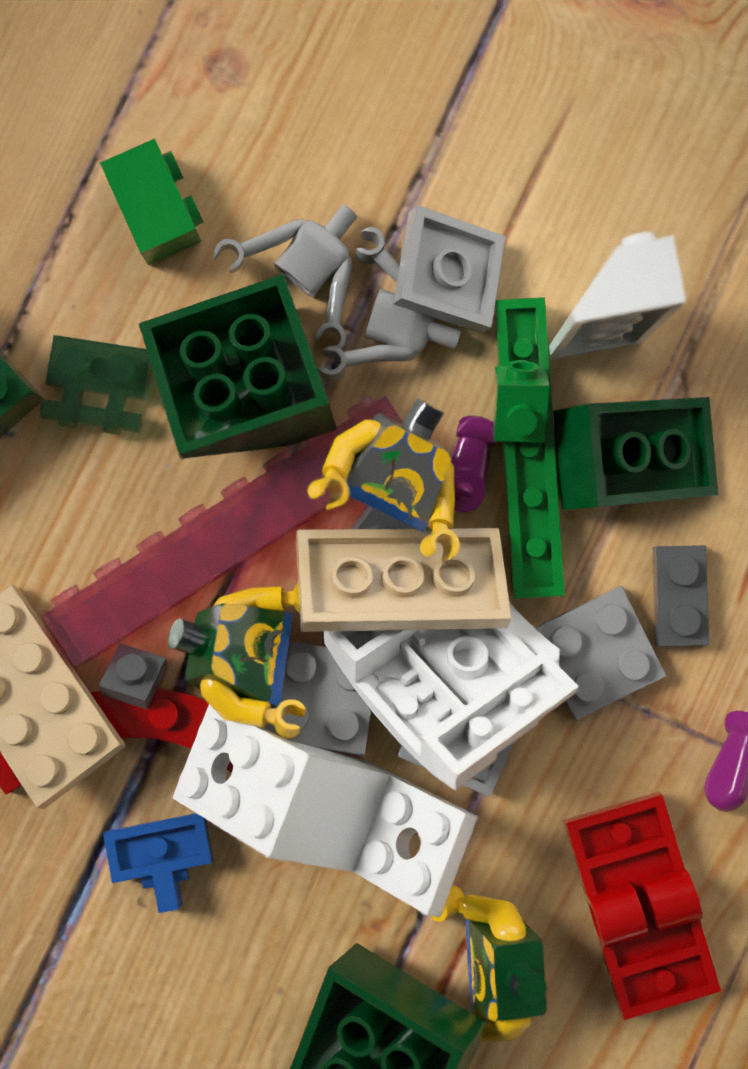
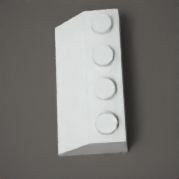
(626, 300)

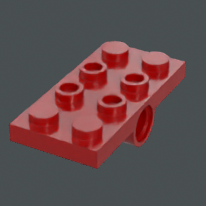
(642, 905)

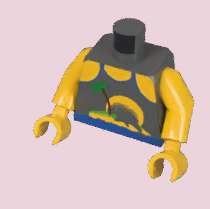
(397, 473)

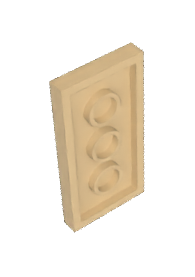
(387, 584)
(48, 718)

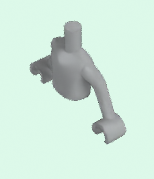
(308, 260)
(397, 327)

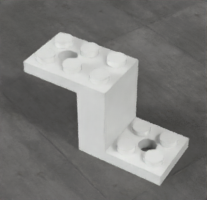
(325, 810)

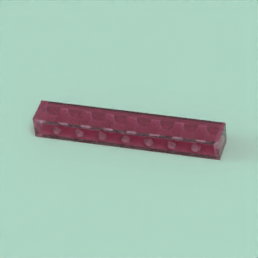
(200, 550)

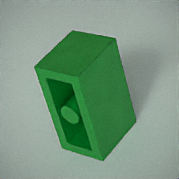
(151, 201)

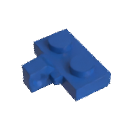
(159, 855)

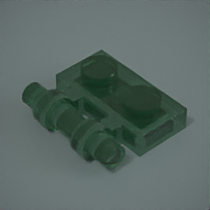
(98, 369)

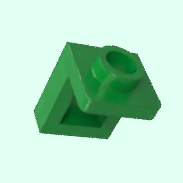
(520, 402)

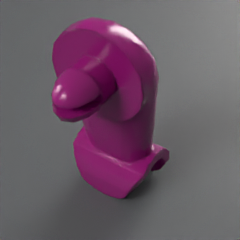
(471, 461)
(728, 778)

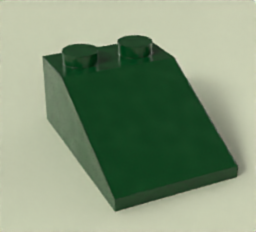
(635, 452)

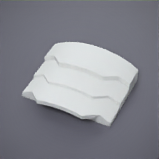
(454, 691)

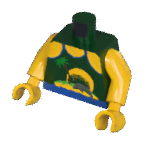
(242, 655)
(503, 964)

